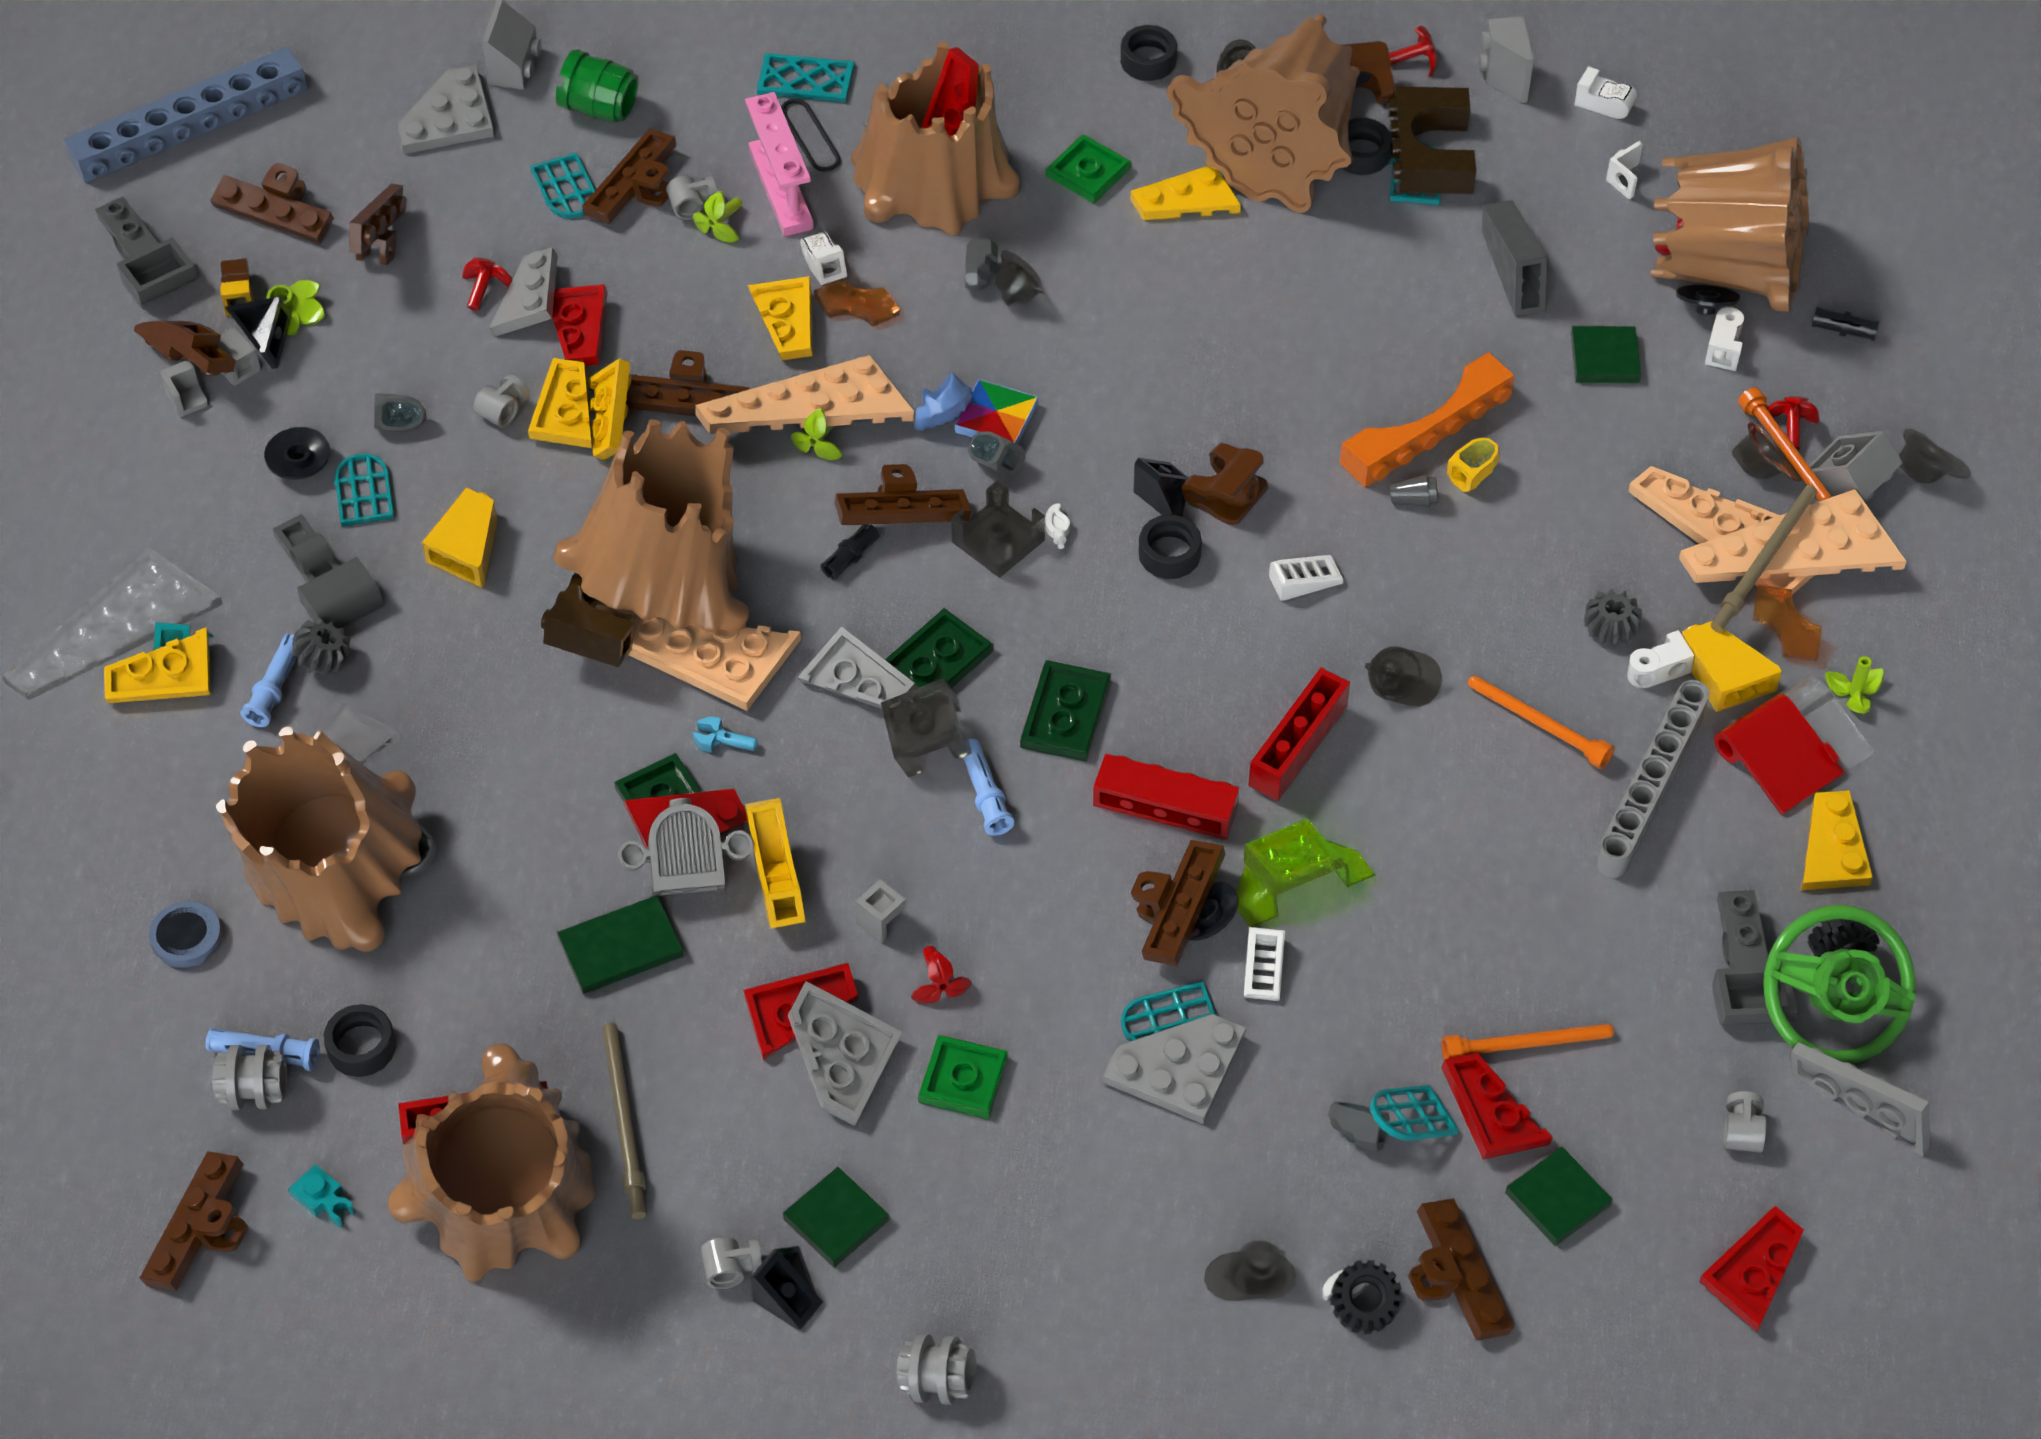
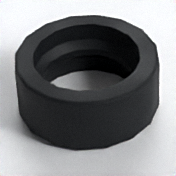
(1148, 37)
(1372, 131)
(1165, 566)
(353, 1017)

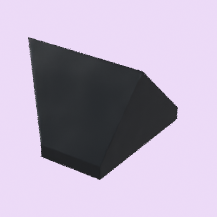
(265, 325)
(1160, 485)
(785, 1287)

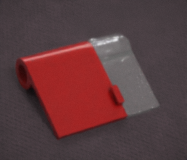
(1795, 742)

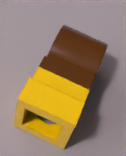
(235, 281)

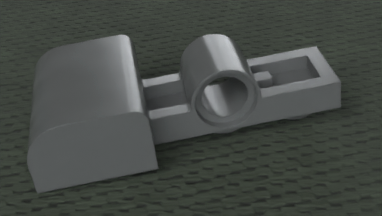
(148, 266)
(331, 590)
(1739, 989)

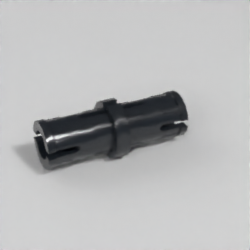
(1830, 321)
(850, 551)

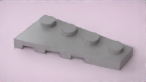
(1864, 1094)

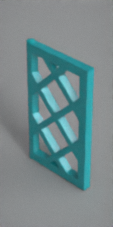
(817, 91)

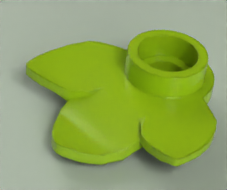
(300, 303)

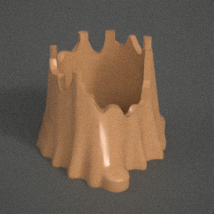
(1274, 116)
(926, 170)
(1740, 221)
(663, 532)
(322, 836)
(497, 1170)

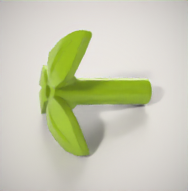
(716, 213)
(817, 430)
(1863, 682)

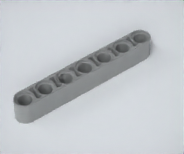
(1672, 737)

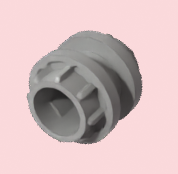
(249, 1077)
(936, 1369)

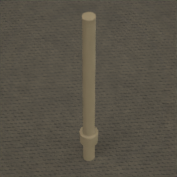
(1734, 601)
(633, 1179)

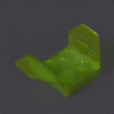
(1287, 861)

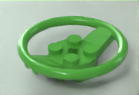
(1826, 979)

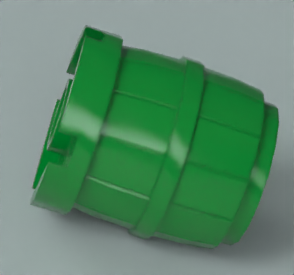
(597, 87)

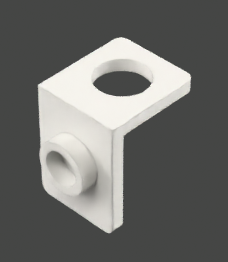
(1621, 164)

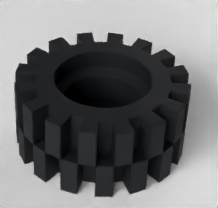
(1842, 935)
(1350, 1313)

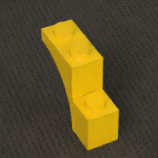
(774, 863)

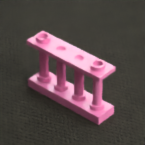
(779, 164)

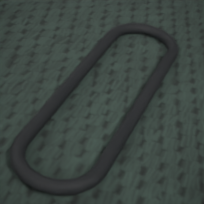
(823, 133)

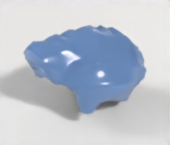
(943, 403)

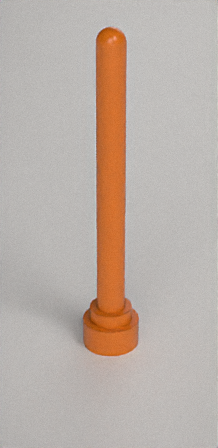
(1755, 404)
(1595, 751)
(1455, 1046)

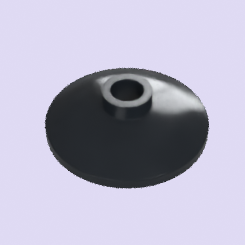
(1707, 297)
(297, 453)
(1217, 911)

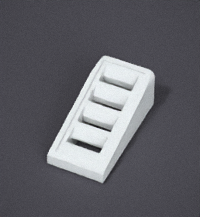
(1291, 588)
(1265, 937)

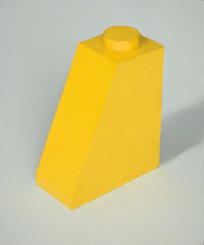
(464, 538)
(1729, 667)

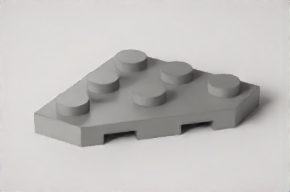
(447, 113)
(840, 1049)
(1178, 1066)

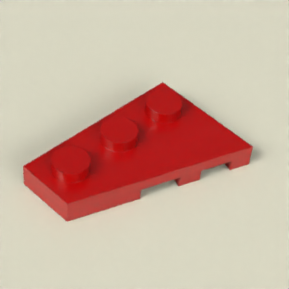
(954, 91)
(580, 321)
(720, 804)
(772, 1002)
(1489, 1111)
(1754, 1266)

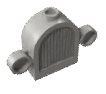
(685, 851)

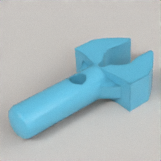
(720, 736)

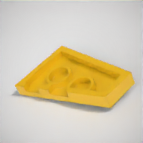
(1189, 192)
(787, 315)
(563, 406)
(610, 406)
(164, 673)
(1835, 845)

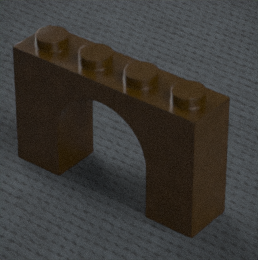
(1422, 167)
(585, 630)

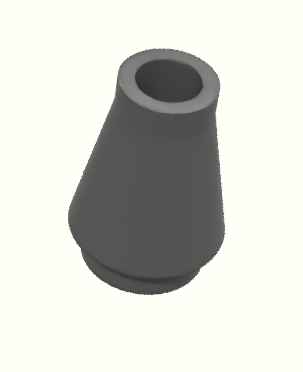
(1415, 491)

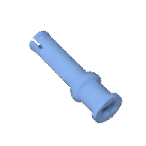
(268, 690)
(989, 798)
(295, 1051)

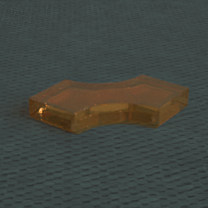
(868, 304)
(1777, 611)

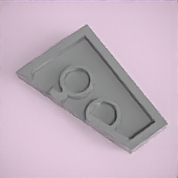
(529, 294)
(855, 671)

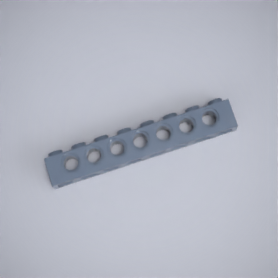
(185, 114)

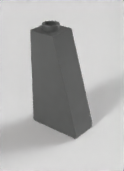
(1516, 256)

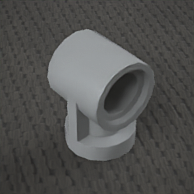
(689, 196)
(503, 403)
(1743, 1125)
(726, 1262)

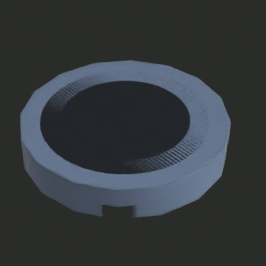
(185, 934)

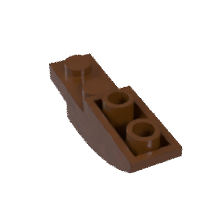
(188, 341)

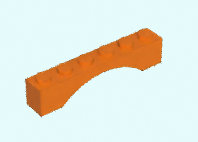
(1378, 451)

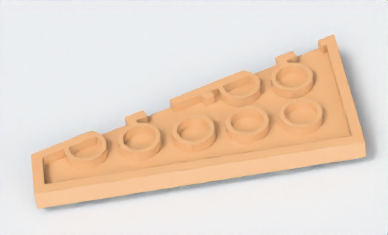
(843, 391)
(1703, 513)
(1824, 541)
(721, 662)

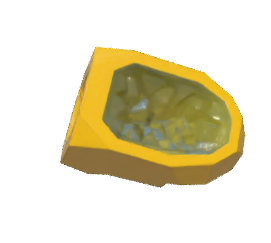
(1473, 463)

